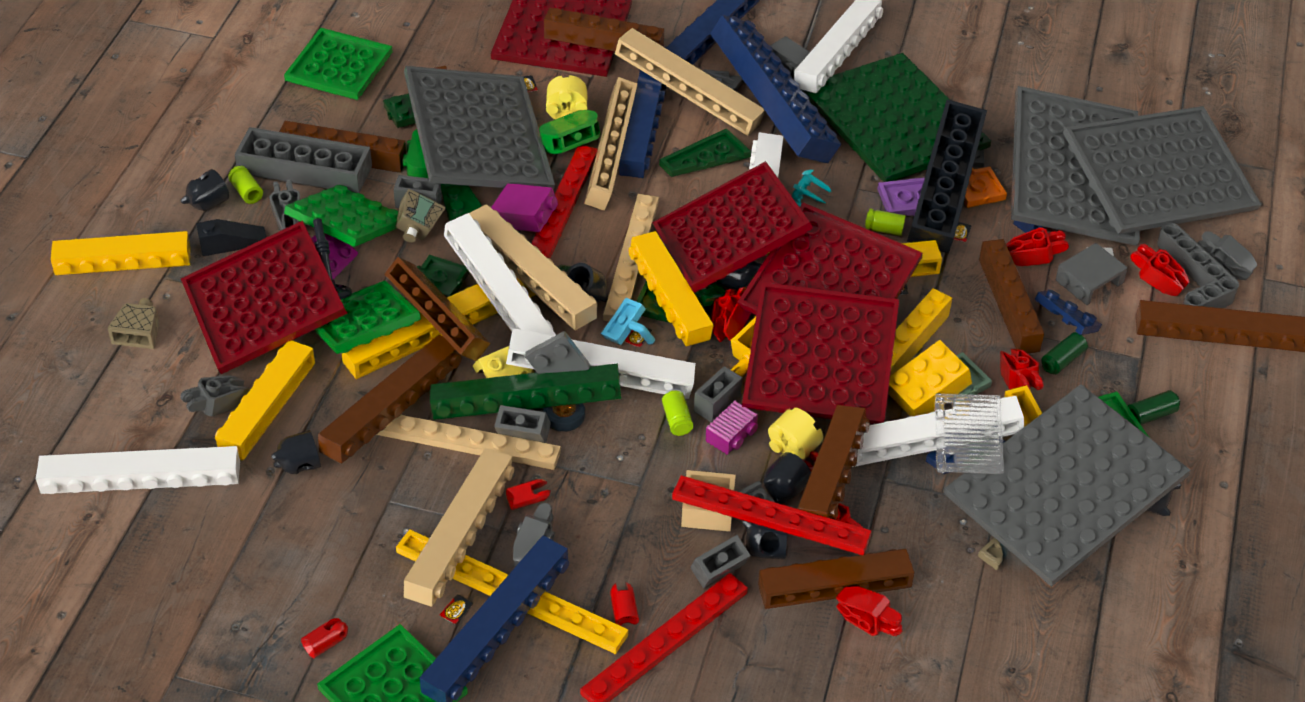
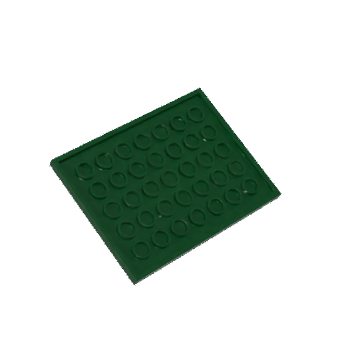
(886, 114)

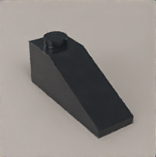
(226, 236)

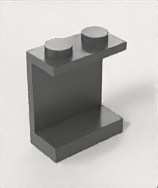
(1089, 272)

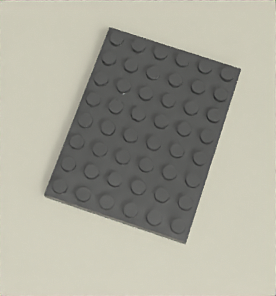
(477, 128)
(1161, 169)
(1047, 177)
(1068, 484)

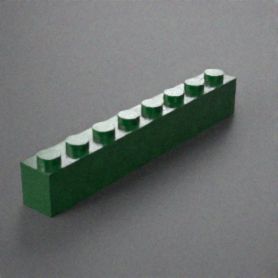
(525, 391)

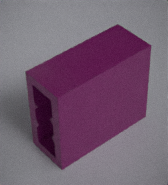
(526, 206)

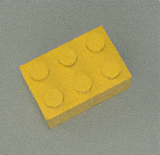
(929, 373)

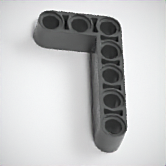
(1215, 282)

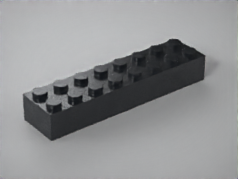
(947, 175)

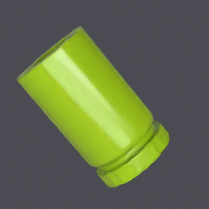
(245, 184)
(885, 222)
(677, 413)

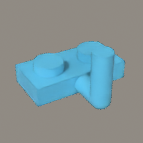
(624, 321)

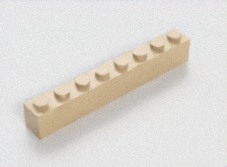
(690, 81)
(611, 144)
(536, 270)
(458, 528)

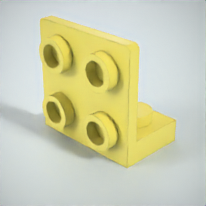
(495, 365)

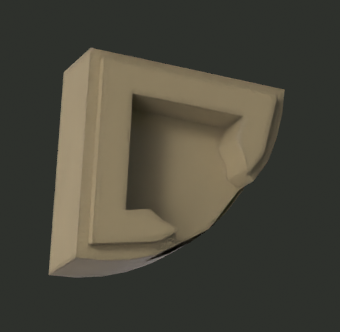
(992, 554)

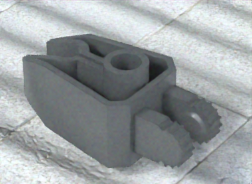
(279, 200)
(1229, 254)
(215, 395)
(532, 530)

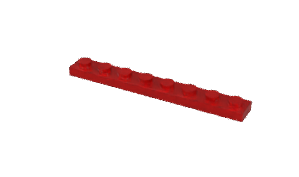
(567, 196)
(772, 515)
(664, 640)

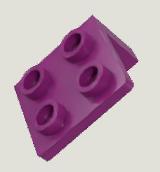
(340, 254)

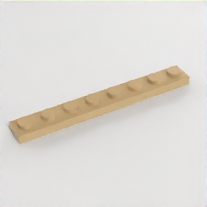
(627, 269)
(472, 441)

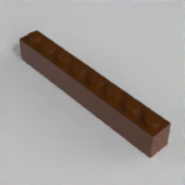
(1220, 325)
(388, 400)

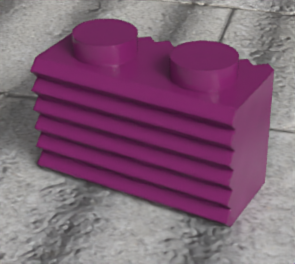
(731, 427)

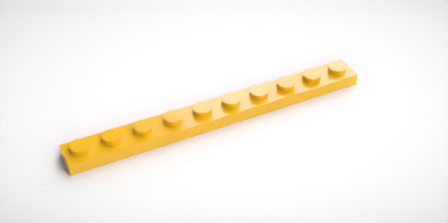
(549, 608)

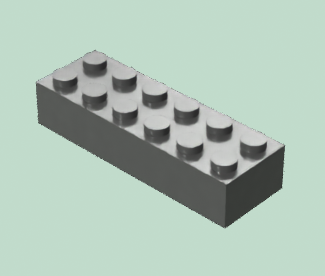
(304, 159)

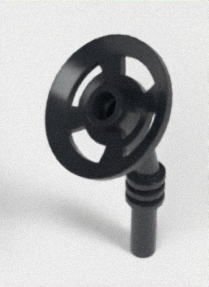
(323, 250)

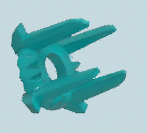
(800, 188)

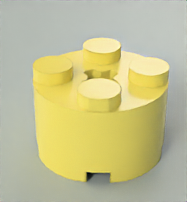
(565, 96)
(795, 433)

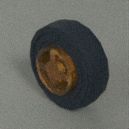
(565, 417)

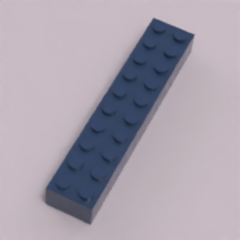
(775, 89)

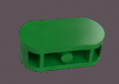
(570, 131)
(414, 158)

